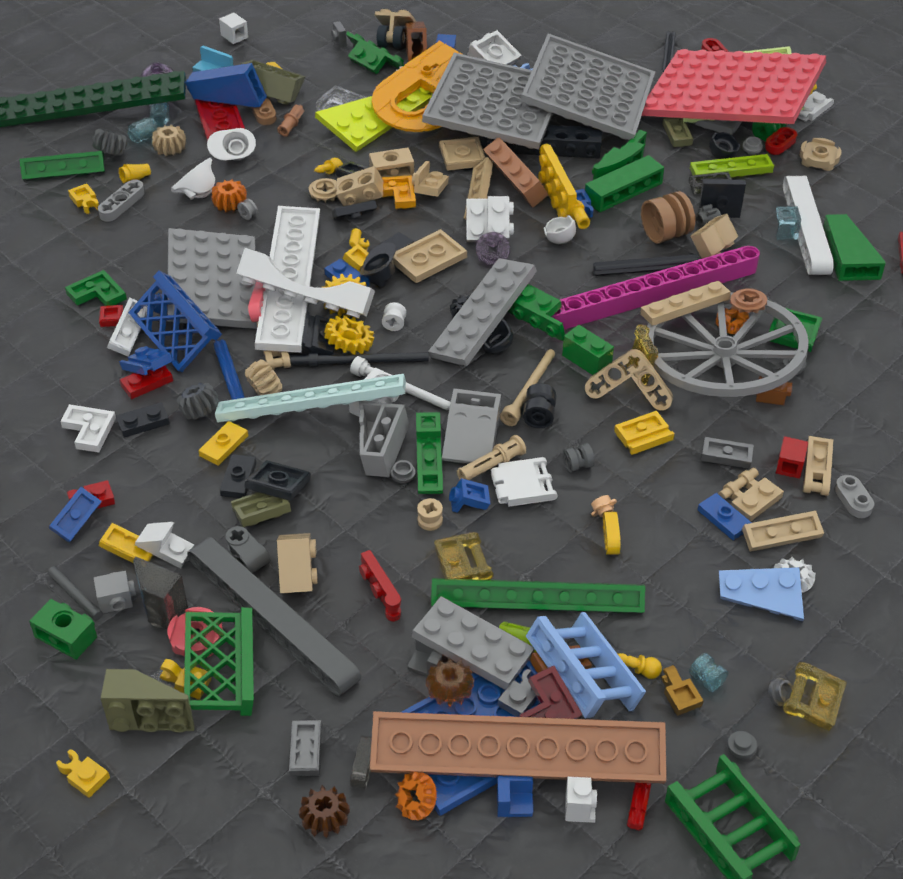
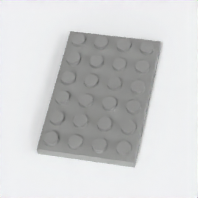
(206, 270)

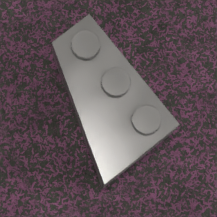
(381, 436)

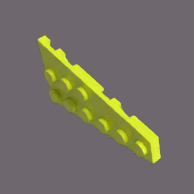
(357, 122)

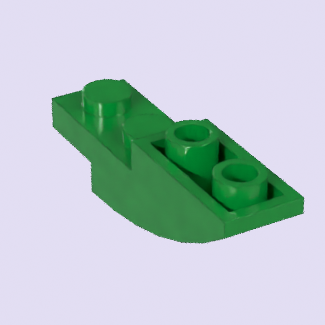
(620, 157)

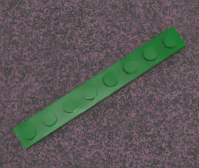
(540, 595)

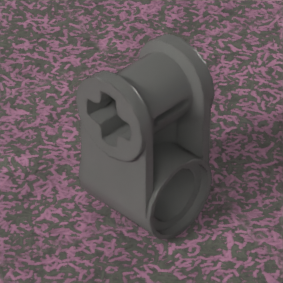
(246, 549)

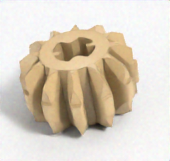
(168, 140)
(263, 378)

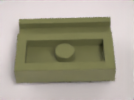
(259, 507)

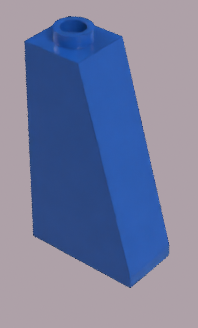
(228, 85)

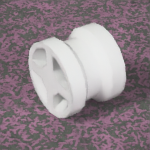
(394, 316)

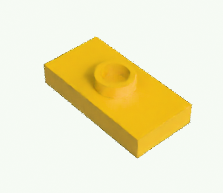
(223, 443)
(122, 543)

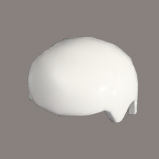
(560, 230)

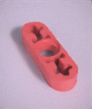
(256, 302)

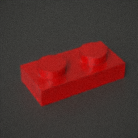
(138, 384)

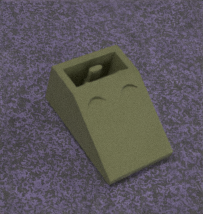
(143, 703)

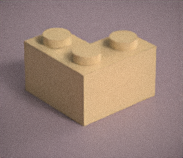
(294, 562)

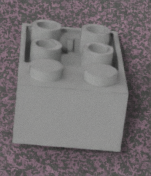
(471, 425)

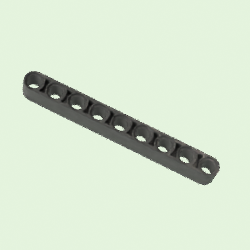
(275, 616)

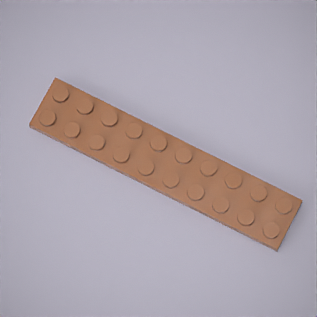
(518, 747)

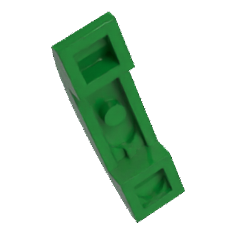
(429, 453)

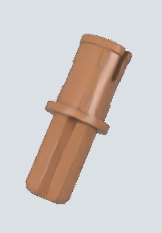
(290, 120)

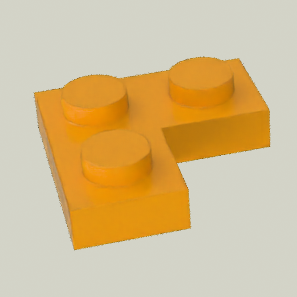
(401, 189)

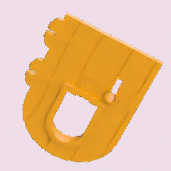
(405, 81)

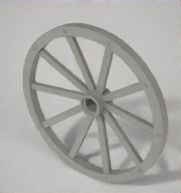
(727, 351)

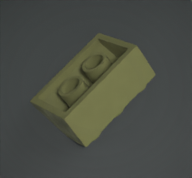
(278, 82)

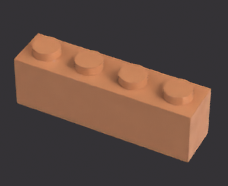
(516, 172)

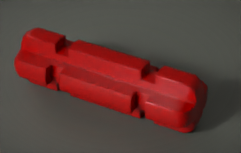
(638, 805)

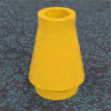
(134, 172)

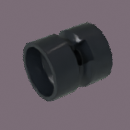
(539, 405)

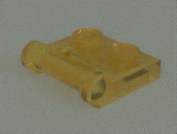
(645, 345)
(455, 561)
(824, 698)

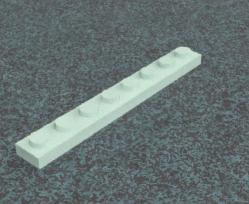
(314, 397)

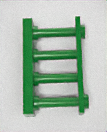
(719, 846)

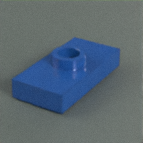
(723, 516)

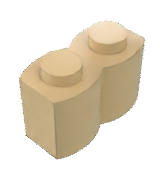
(714, 236)

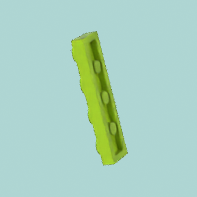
(735, 166)

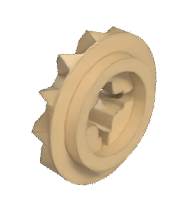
(317, 187)

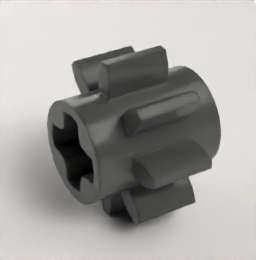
(705, 215)

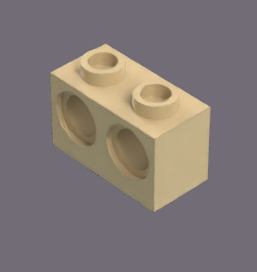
(360, 186)

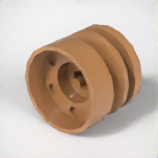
(668, 217)

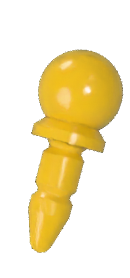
(329, 166)
(648, 667)

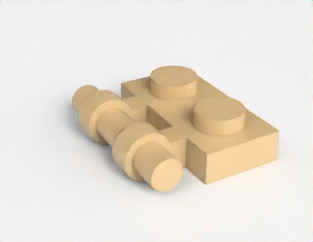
(756, 499)

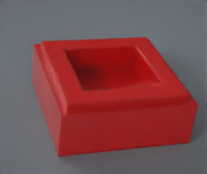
(110, 315)

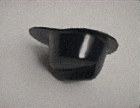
(379, 264)

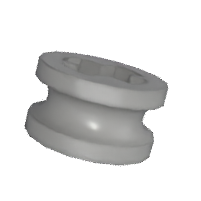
(247, 209)

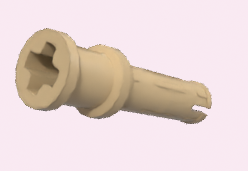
(500, 454)

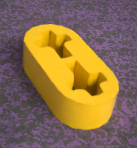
(611, 533)

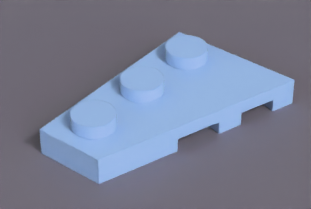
(767, 589)

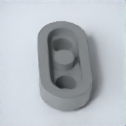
(852, 495)

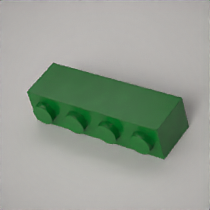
(624, 183)

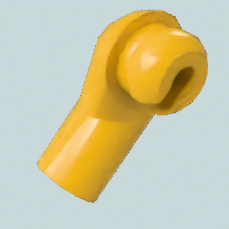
(355, 238)

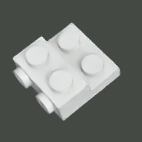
(494, 48)
(488, 216)

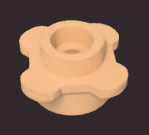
(602, 505)

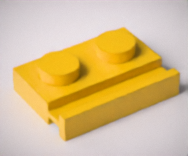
(644, 432)

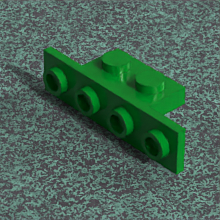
(370, 56)
(536, 309)

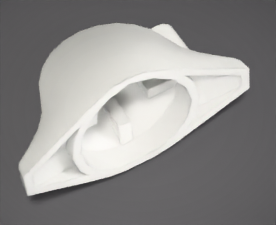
(197, 182)

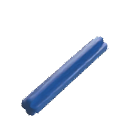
(228, 370)

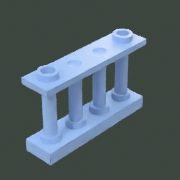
(578, 680)

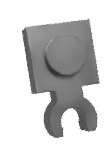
(518, 697)

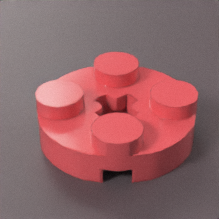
(176, 633)

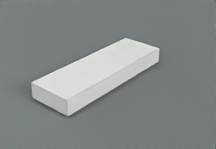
(126, 330)

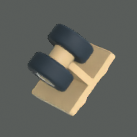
(396, 32)

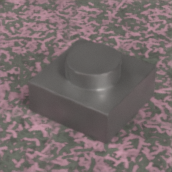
(339, 34)

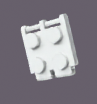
(814, 106)
(522, 483)

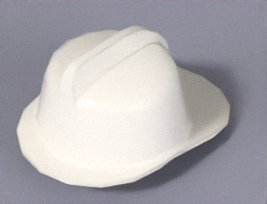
(231, 144)

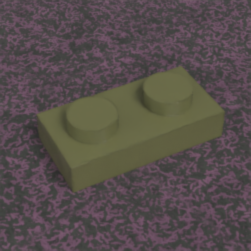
(677, 132)

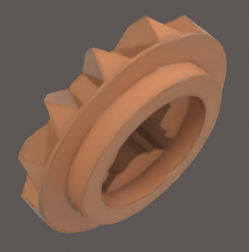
(754, 300)

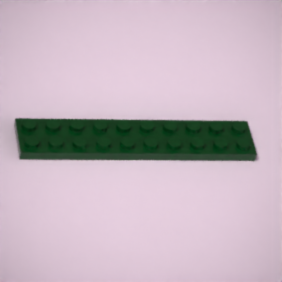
(92, 98)

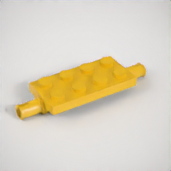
(559, 188)

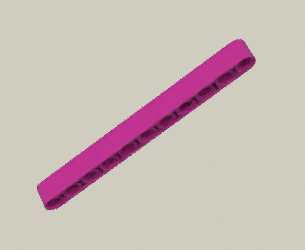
(656, 286)

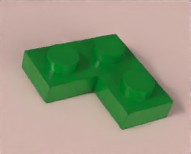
(99, 286)

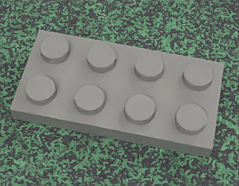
(474, 641)

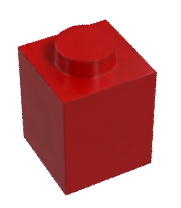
(792, 457)

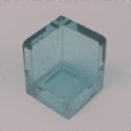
(788, 222)

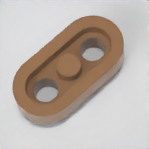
(265, 113)

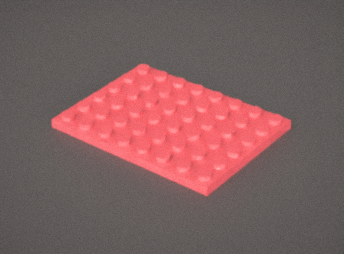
(735, 86)

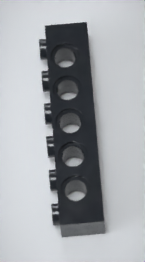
(564, 140)

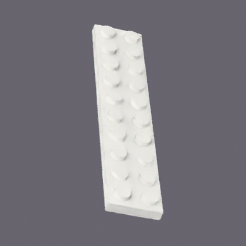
(293, 253)

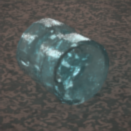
(708, 672)

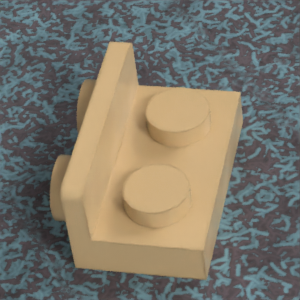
(429, 183)

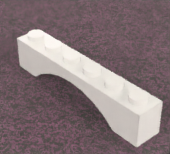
(347, 296)

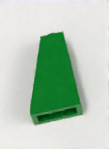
(851, 251)

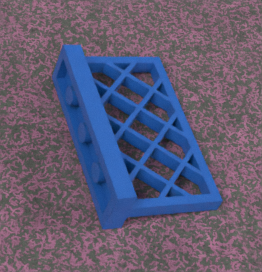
(189, 310)

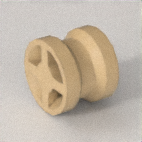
(432, 520)

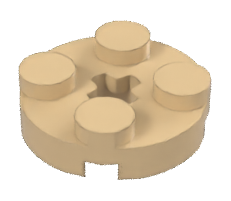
(820, 154)

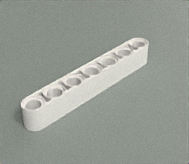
(811, 233)

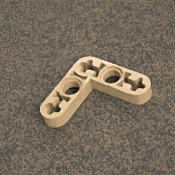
(636, 372)

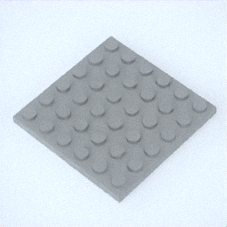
(588, 87)
(485, 101)

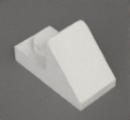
(159, 541)

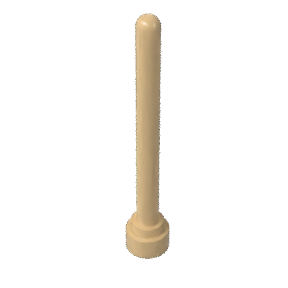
(512, 413)

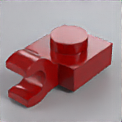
(100, 490)

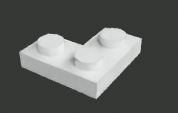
(92, 424)

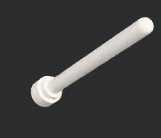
(361, 367)

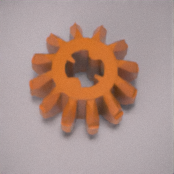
(228, 195)

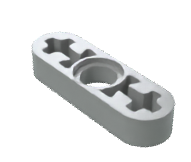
(112, 208)

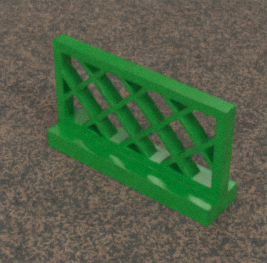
(243, 663)

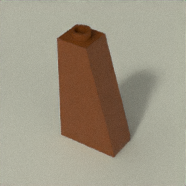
(415, 39)

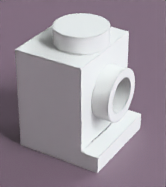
(580, 800)

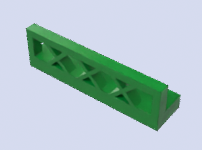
(62, 165)

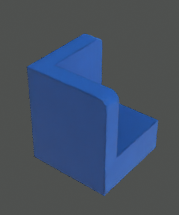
(514, 796)

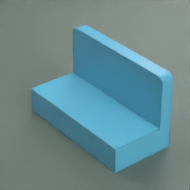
(212, 59)

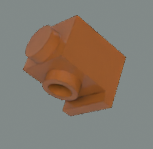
(776, 395)

